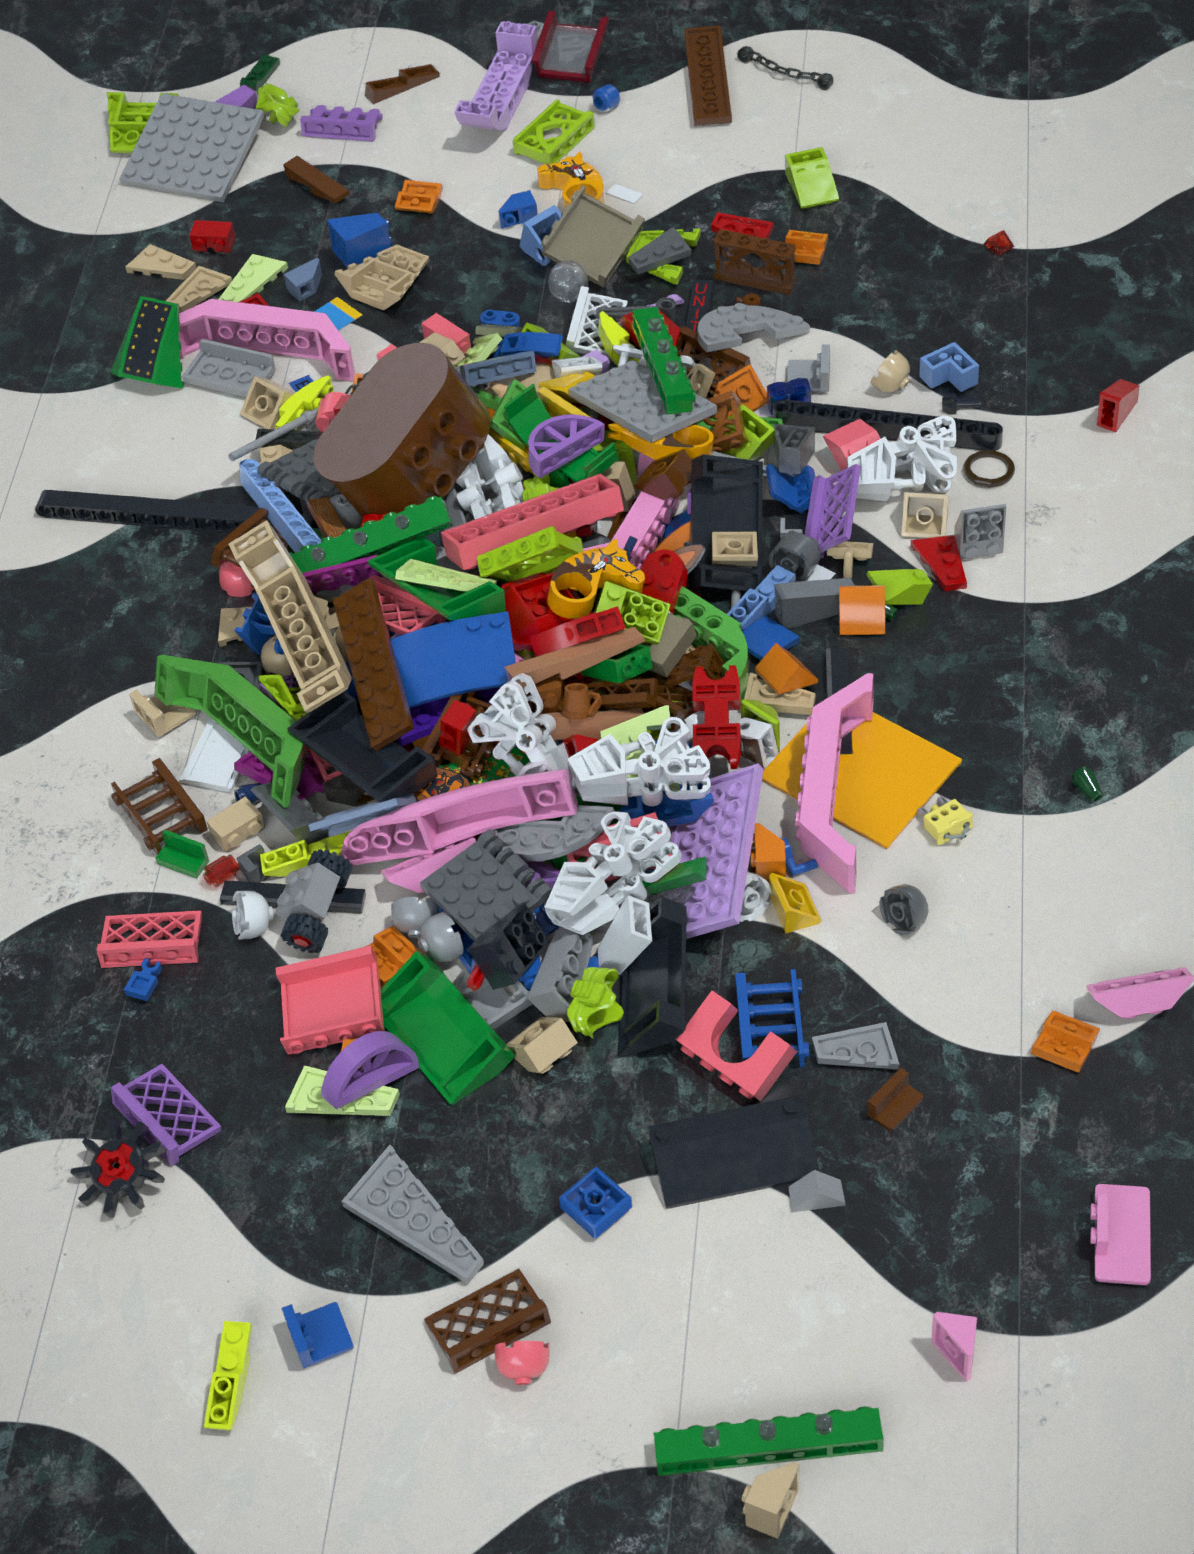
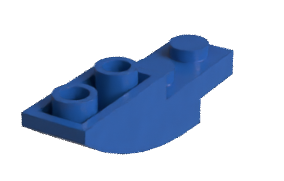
(541, 343)

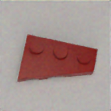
(742, 225)
(943, 560)

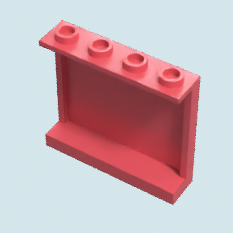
(330, 999)

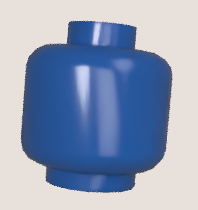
(606, 98)

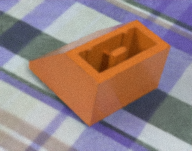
(767, 853)

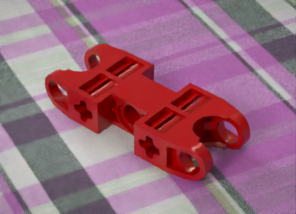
(716, 700)

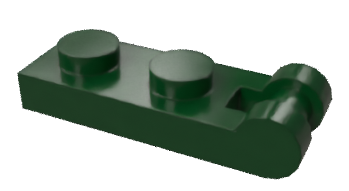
(260, 72)

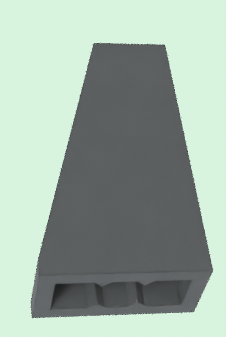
(807, 600)

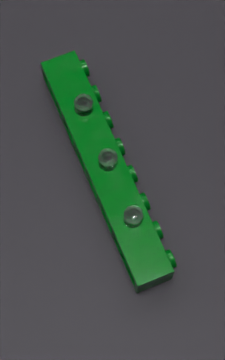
(663, 361)
(376, 536)
(768, 1441)

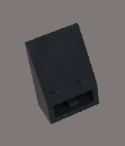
(509, 947)

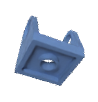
(535, 230)

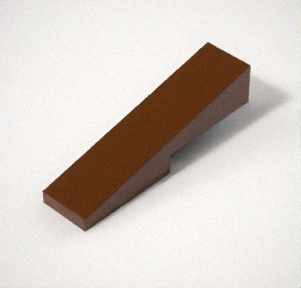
(408, 78)
(319, 183)

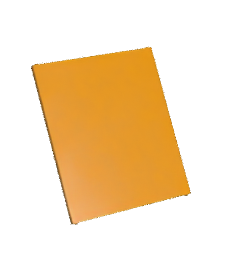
(879, 782)

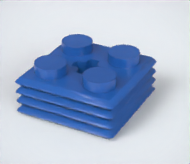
(595, 1188)

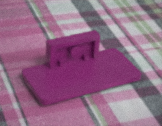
(335, 576)

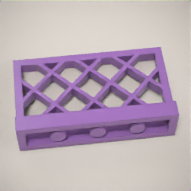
(822, 508)
(134, 1111)

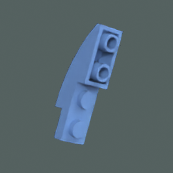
(761, 600)

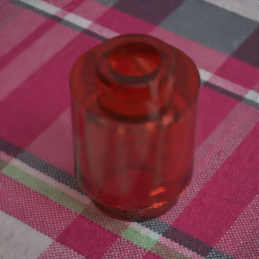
(220, 870)

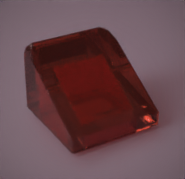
(999, 243)

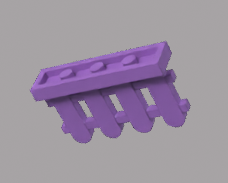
(337, 128)

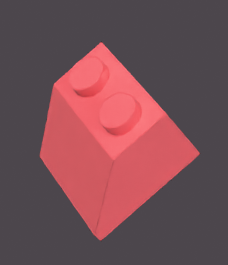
(850, 440)

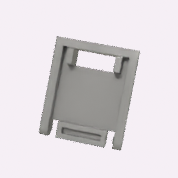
(497, 1005)

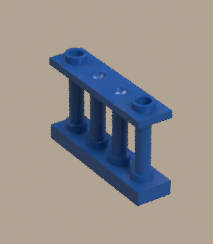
(747, 1011)

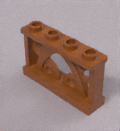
(725, 403)

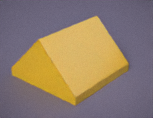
(792, 903)

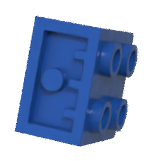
(318, 1333)

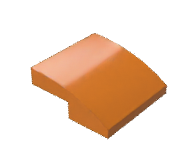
(419, 196)
(808, 245)
(862, 610)
(391, 951)
(1065, 1041)

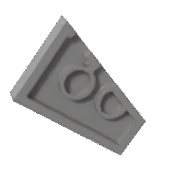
(857, 1047)

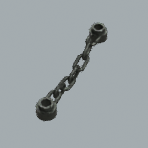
(746, 54)

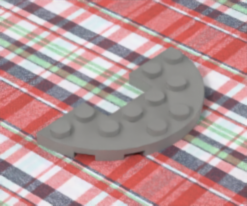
(721, 326)
(552, 839)

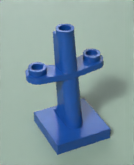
(257, 628)

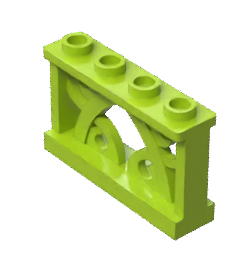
(531, 138)
(528, 555)

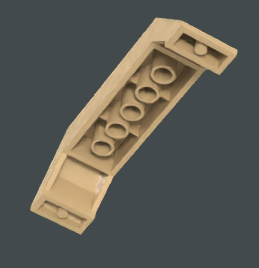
(293, 616)

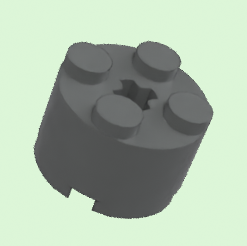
(796, 554)

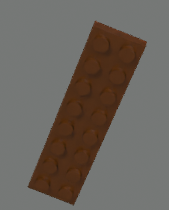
(707, 75)
(373, 664)

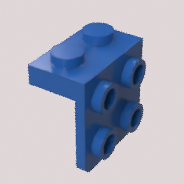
(790, 490)

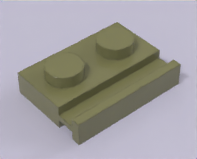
(487, 329)

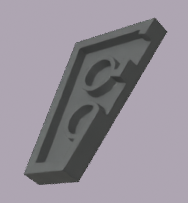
(660, 251)

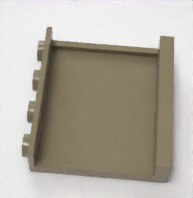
(592, 237)

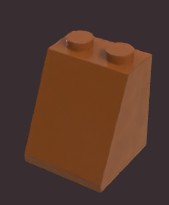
(551, 692)

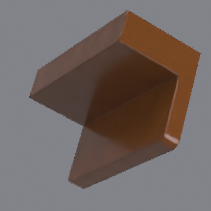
(894, 1101)

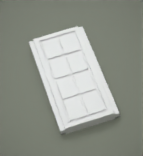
(213, 760)

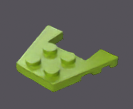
(667, 272)

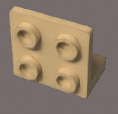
(158, 715)

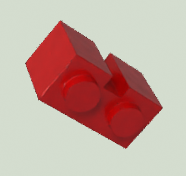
(212, 235)
(455, 726)

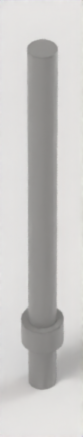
(305, 418)

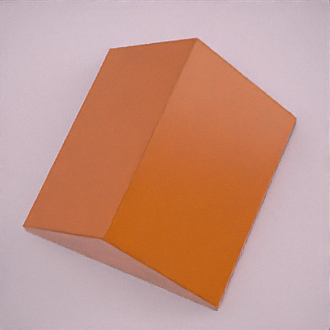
(784, 671)

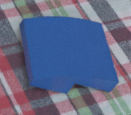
(765, 633)

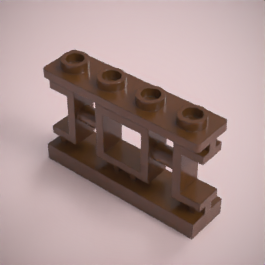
(486, 748)

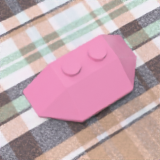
(414, 870)
(1142, 992)

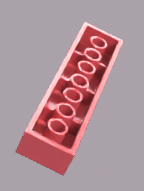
(563, 508)

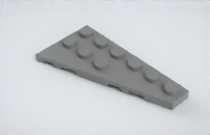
(406, 1211)

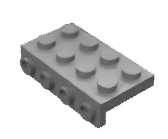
(228, 367)

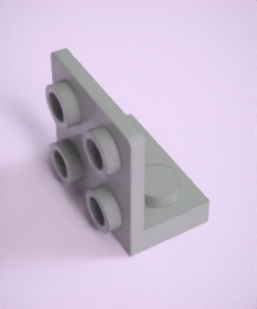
(814, 370)

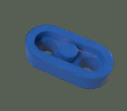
(500, 318)

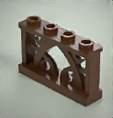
(741, 272)
(728, 358)

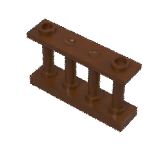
(223, 552)
(171, 789)

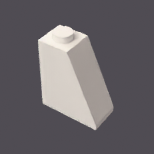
(626, 935)

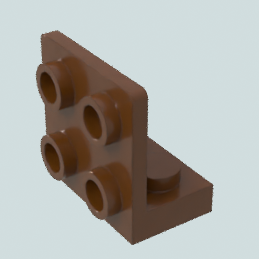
(701, 656)

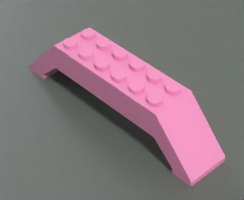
(267, 331)
(644, 521)
(816, 801)

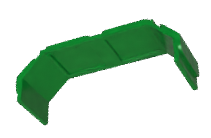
(527, 412)

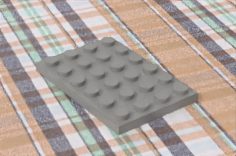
(633, 401)

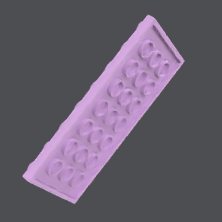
(725, 839)

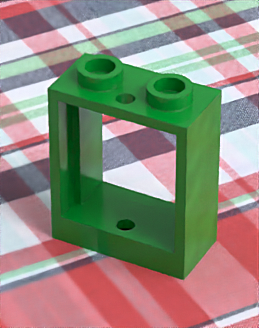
(622, 666)

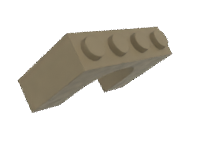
(674, 641)

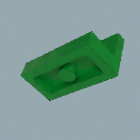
(182, 854)

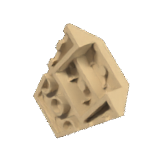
(384, 278)

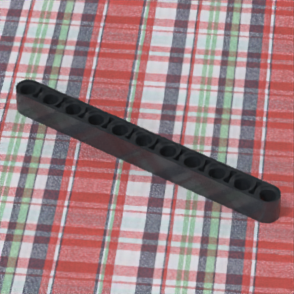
(888, 424)
(142, 511)

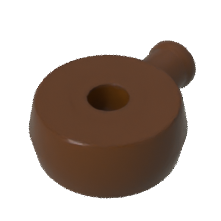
(749, 299)

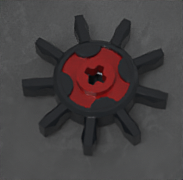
(119, 1168)

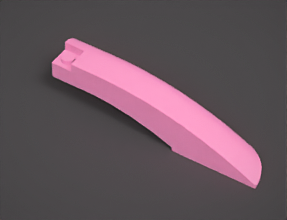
(460, 815)

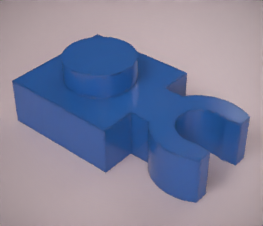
(143, 983)

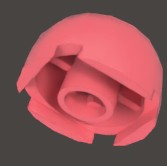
(234, 580)
(522, 1360)

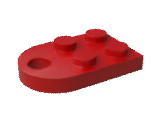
(663, 581)

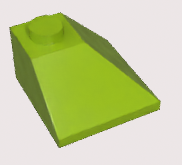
(902, 585)
(759, 711)

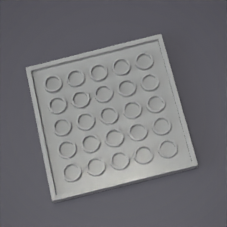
(192, 147)

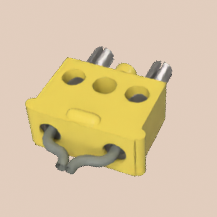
(946, 821)

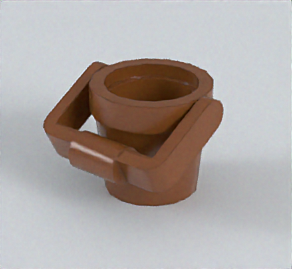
(577, 702)

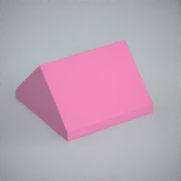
(956, 1340)

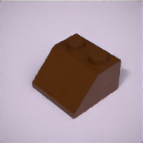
(666, 476)

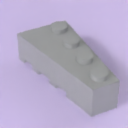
(561, 966)

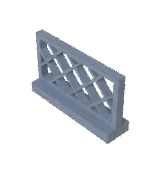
(498, 368)
(351, 818)

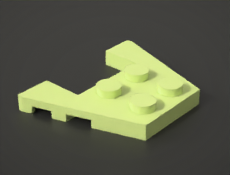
(631, 729)

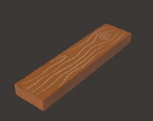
(326, 517)

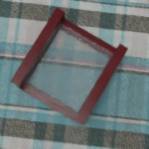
(568, 50)

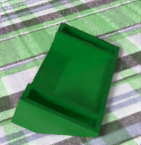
(448, 602)
(442, 1029)

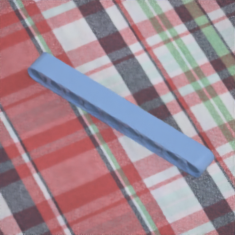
(281, 511)

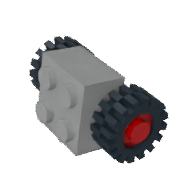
(308, 899)

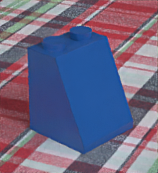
(359, 237)

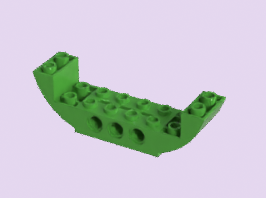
(716, 628)

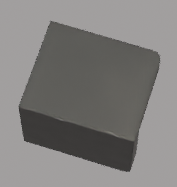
(251, 866)

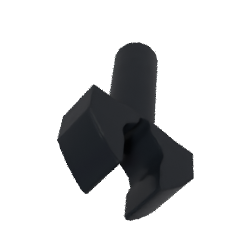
(951, 404)

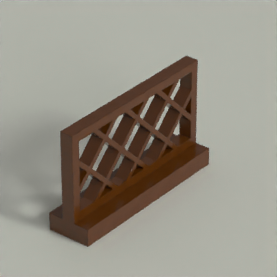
(664, 697)
(511, 1329)

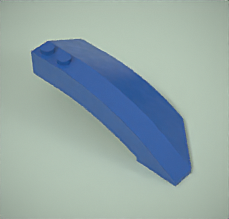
(452, 658)

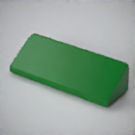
(681, 875)

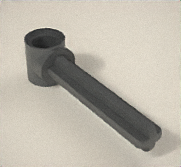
(665, 305)

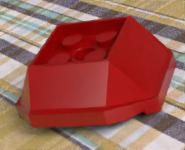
(529, 608)

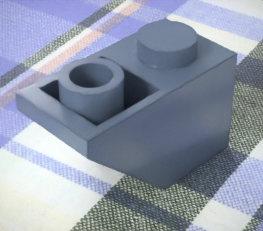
(304, 279)

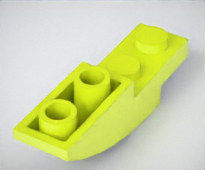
(611, 335)
(304, 400)
(297, 855)
(230, 1376)

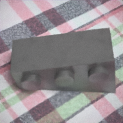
(793, 447)

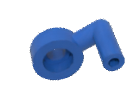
(794, 869)

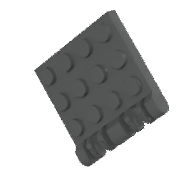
(298, 474)
(483, 889)

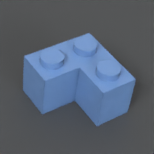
(949, 364)

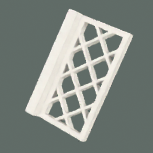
(582, 310)

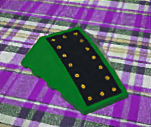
(152, 345)

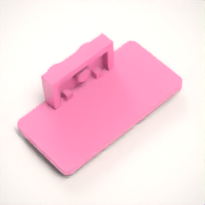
(1121, 1234)

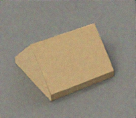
(734, 549)

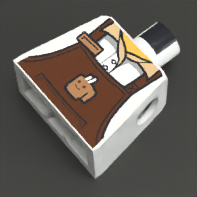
(757, 742)

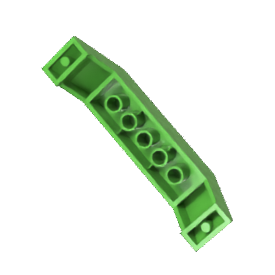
(240, 711)

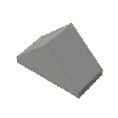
(816, 1192)

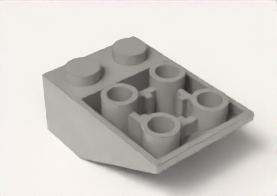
(980, 531)

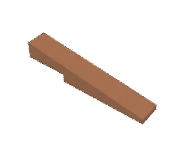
(576, 657)
(589, 726)

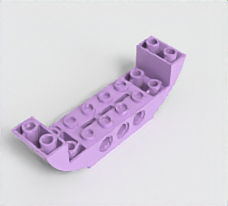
(504, 81)

